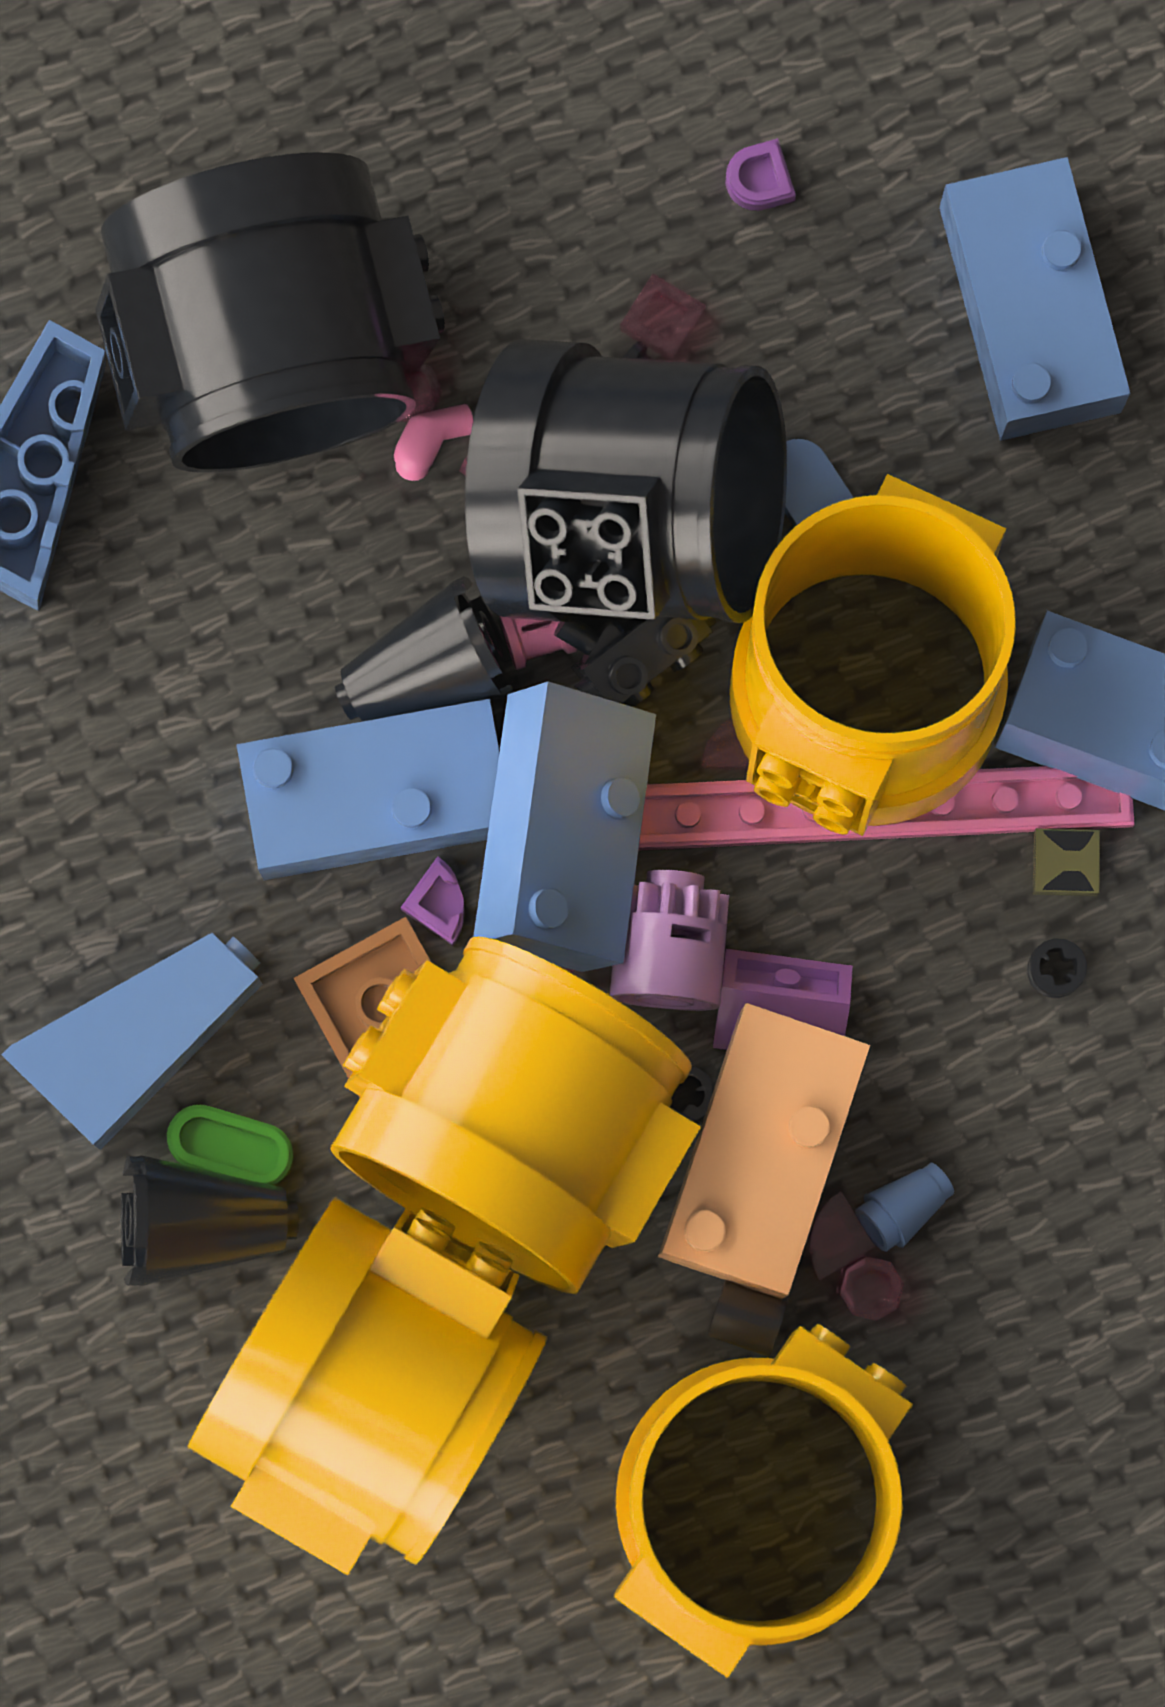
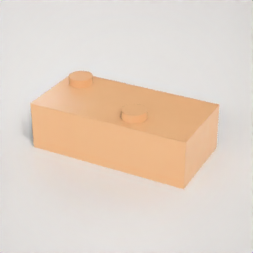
(764, 1151)

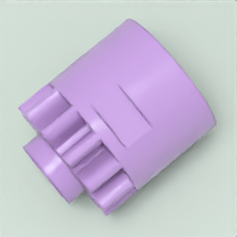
(673, 944)

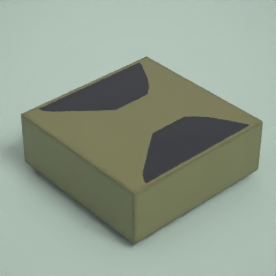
(1066, 862)

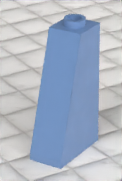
(134, 1038)

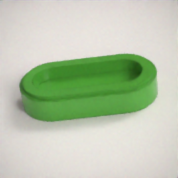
(230, 1144)

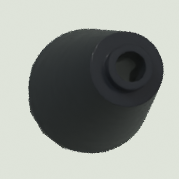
(430, 660)
(197, 1220)

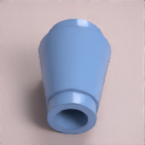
(903, 1206)

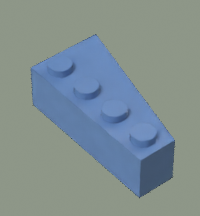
(40, 452)

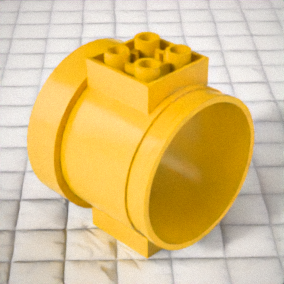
(852, 774)
(517, 1109)
(371, 1385)
(869, 1405)

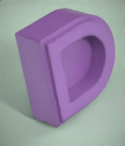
(759, 177)

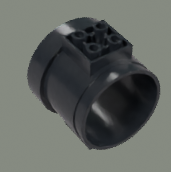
(264, 311)
(623, 485)

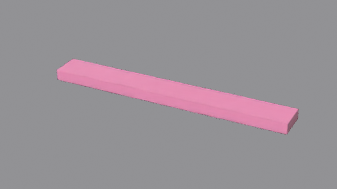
(989, 804)

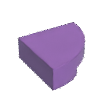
(438, 902)

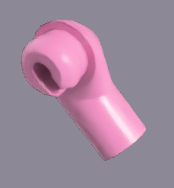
(424, 437)

